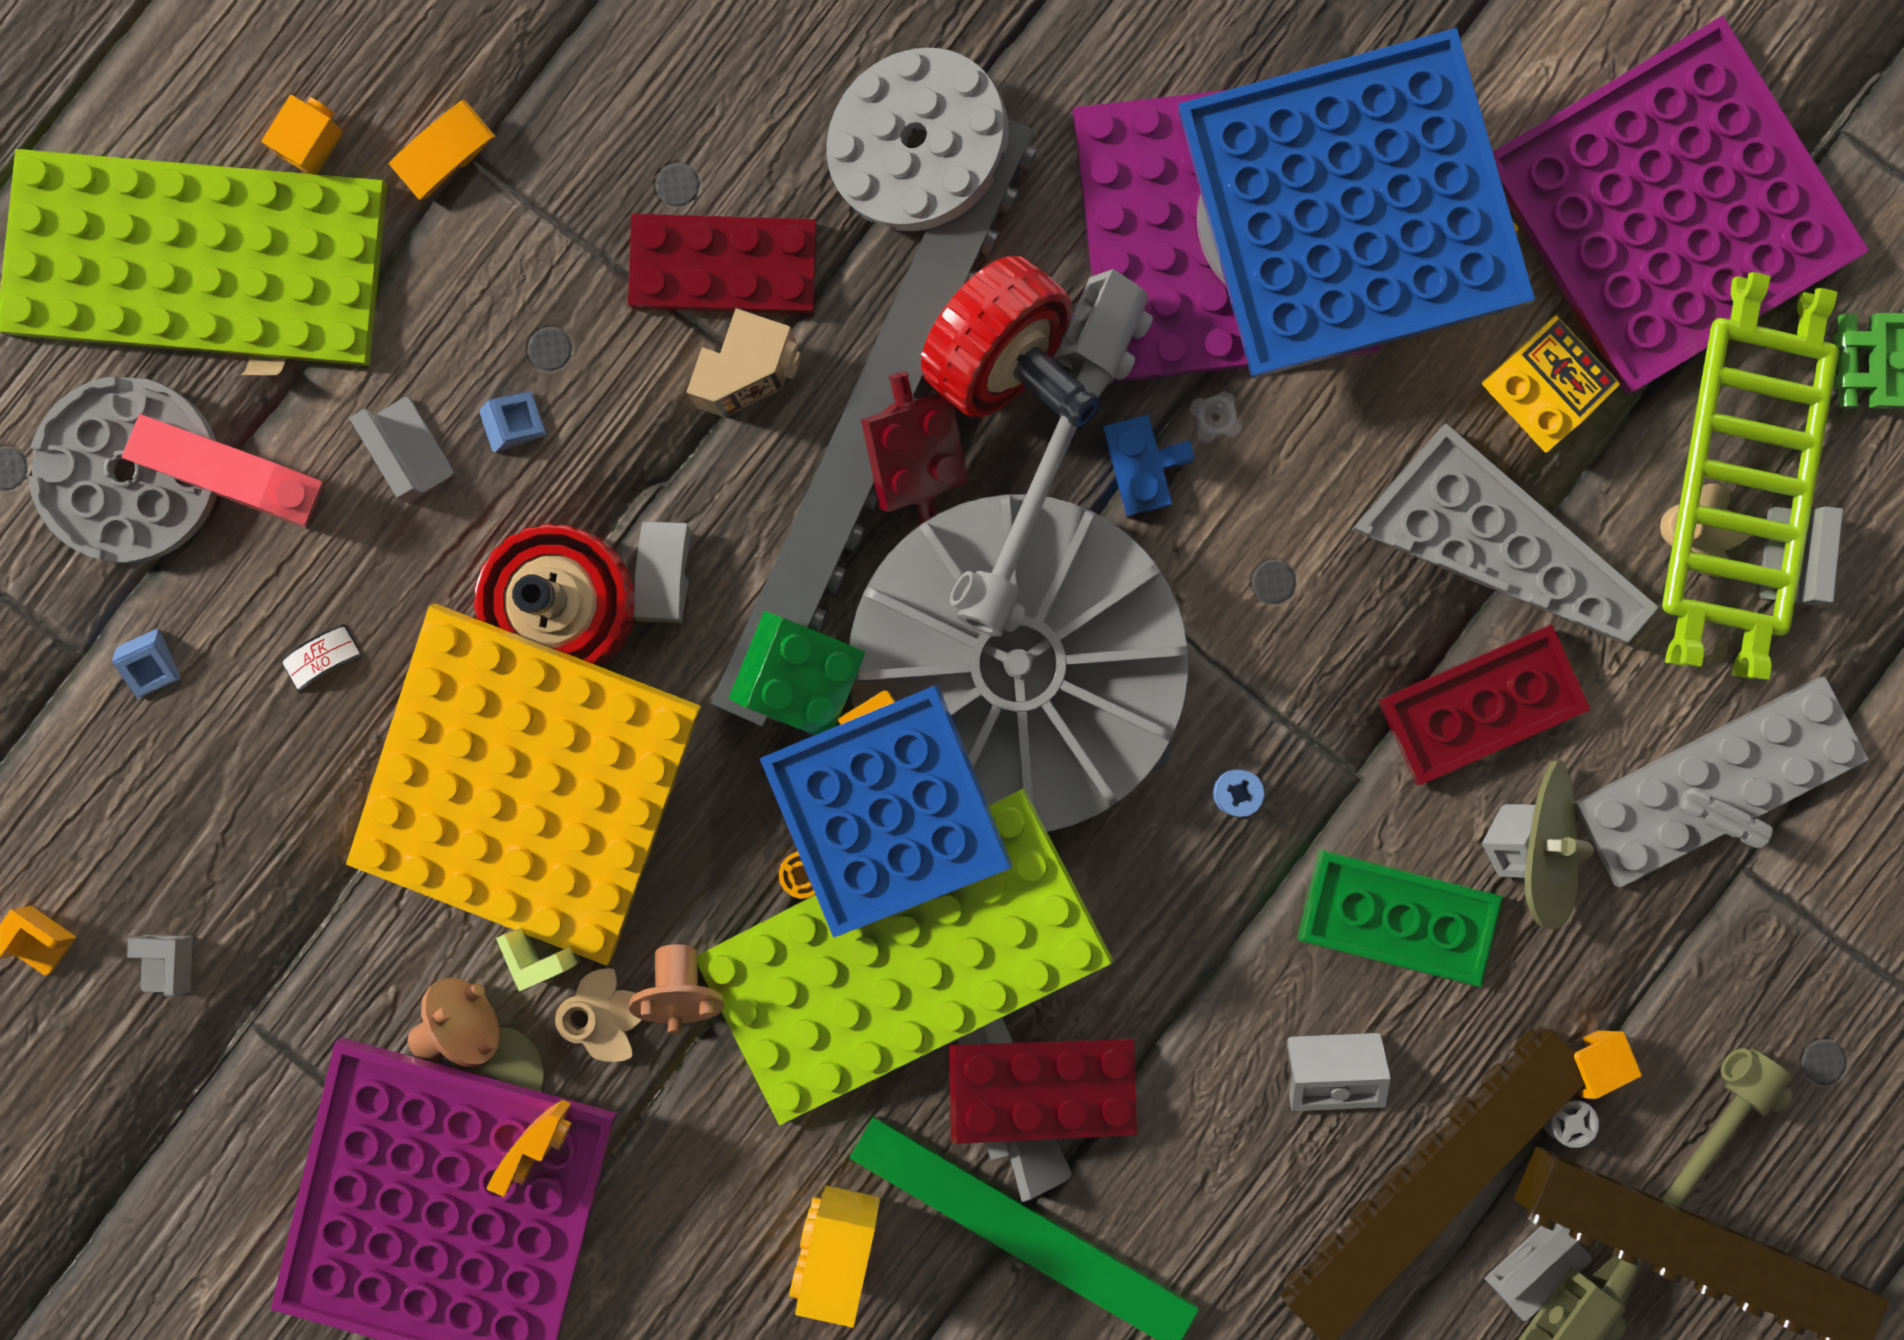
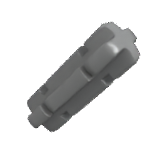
(1725, 818)

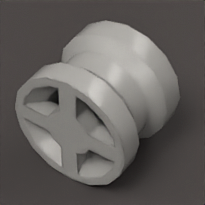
(1579, 1126)

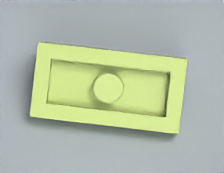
(525, 964)

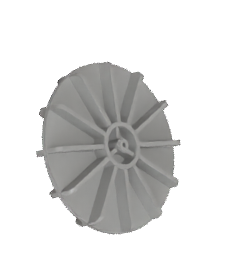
(1067, 699)

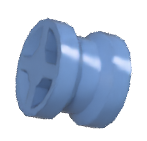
(1227, 796)

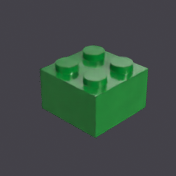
(796, 675)

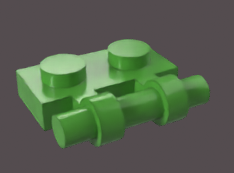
(1886, 361)

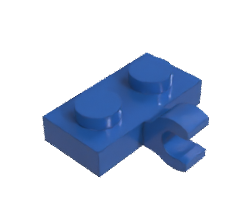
(1141, 465)

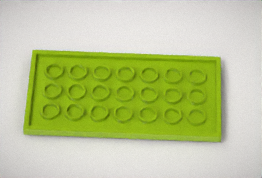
(192, 257)
(851, 1007)

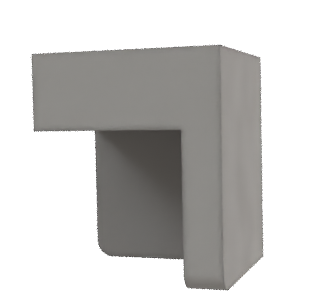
(1509, 838)
(164, 962)

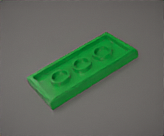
(1399, 918)

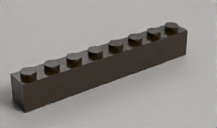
(1434, 1184)
(1697, 1249)

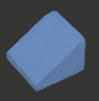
(511, 421)
(146, 663)

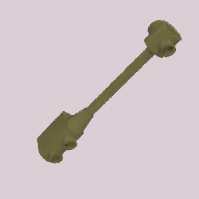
(1595, 1305)

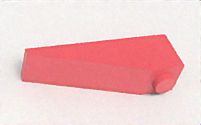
(224, 471)

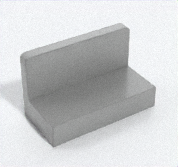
(403, 449)
(1819, 557)
(1338, 1072)
(1536, 1268)

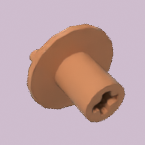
(676, 991)
(455, 1024)

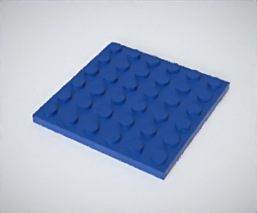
(1355, 203)

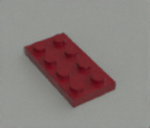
(722, 263)
(1484, 704)
(1042, 1090)

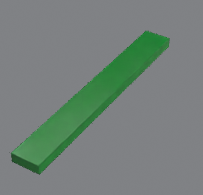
(1023, 1231)

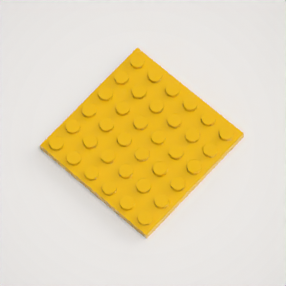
(522, 783)

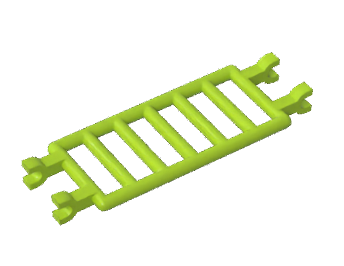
(1809, 342)

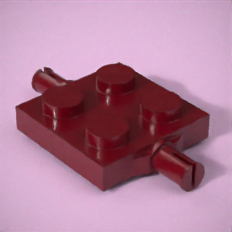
(914, 450)

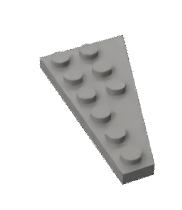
(1481, 525)

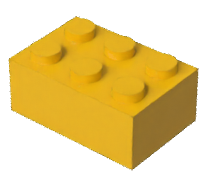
(834, 1255)

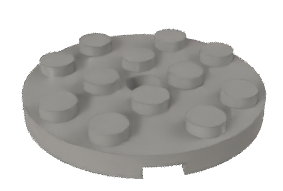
(942, 176)
(76, 476)

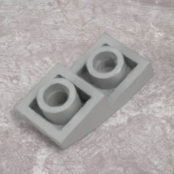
(660, 572)

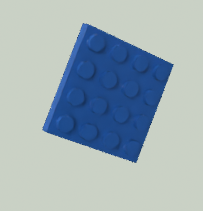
(886, 811)

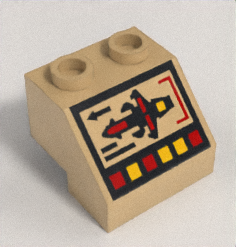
(749, 367)

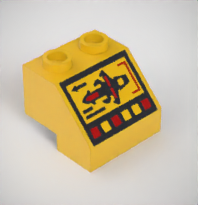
(1550, 383)

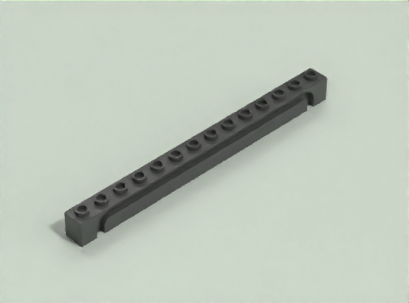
(844, 480)

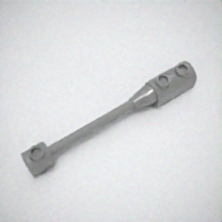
(1096, 353)

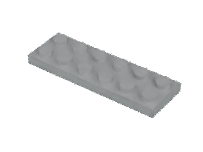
(1745, 763)

